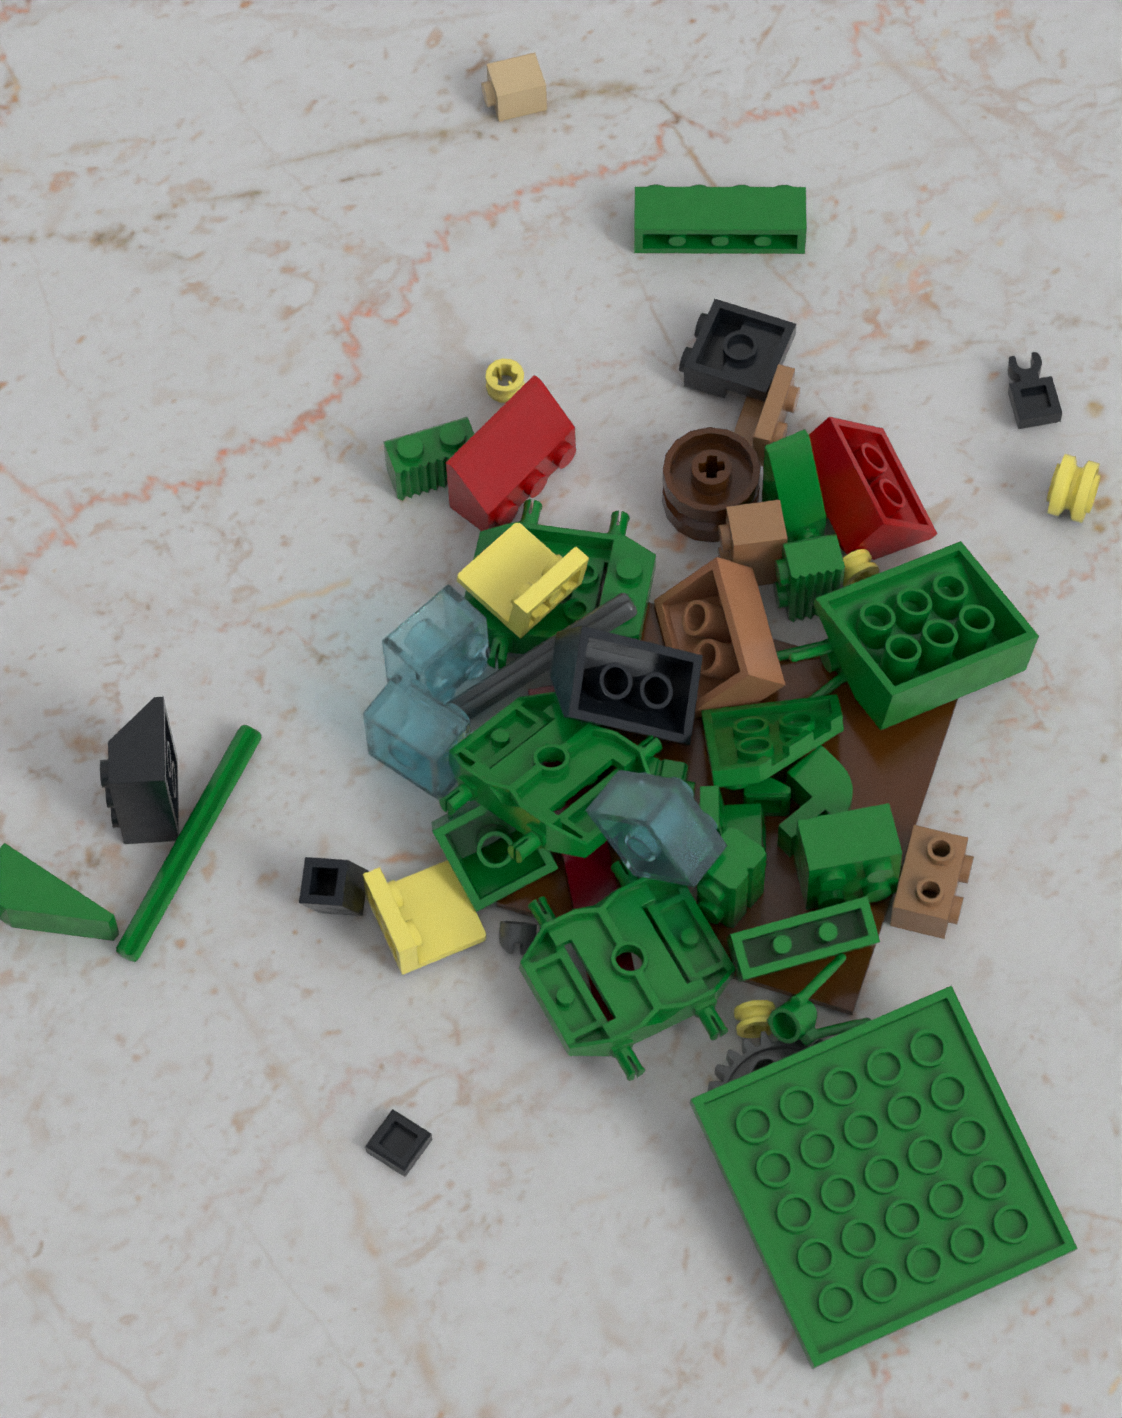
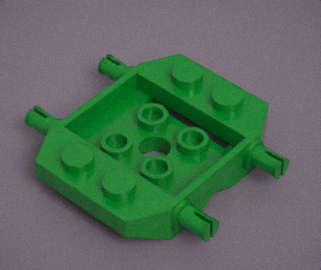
(628, 572)
(505, 774)
(678, 977)

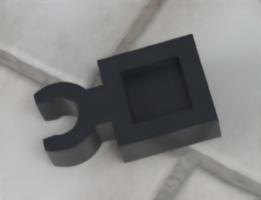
(1031, 397)

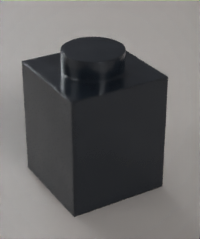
(333, 886)

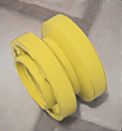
(1073, 488)

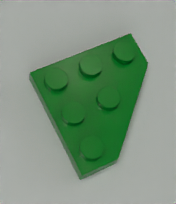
(762, 738)

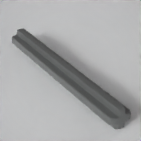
(538, 659)

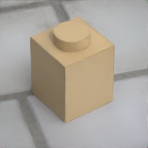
(515, 87)

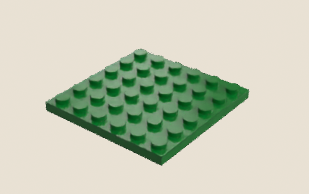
(882, 1176)

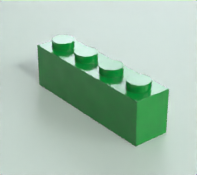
(720, 220)

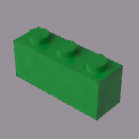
(802, 939)

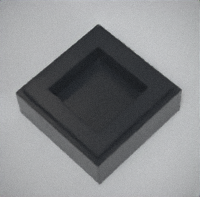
(398, 1143)

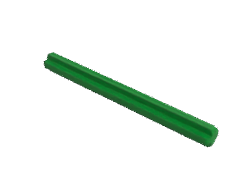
(188, 843)

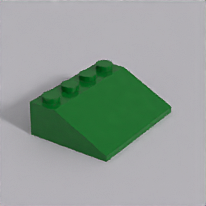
(924, 634)

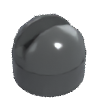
(516, 932)

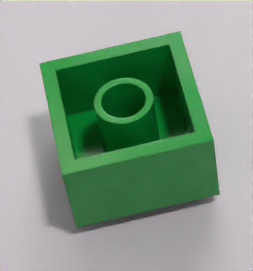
(847, 856)

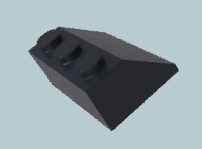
(626, 683)
(143, 777)

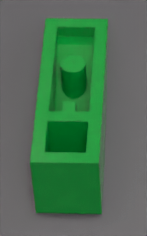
(793, 479)
(42, 902)

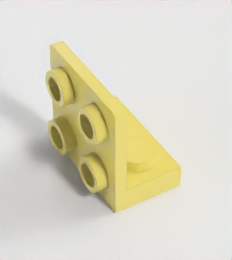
(522, 578)
(423, 915)

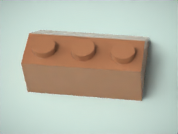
(723, 619)

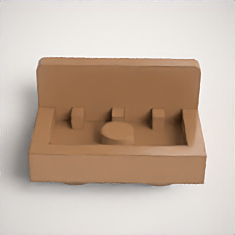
(764, 421)

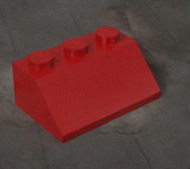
(510, 457)
(867, 489)

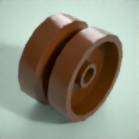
(706, 475)

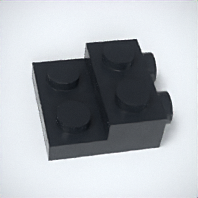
(736, 351)

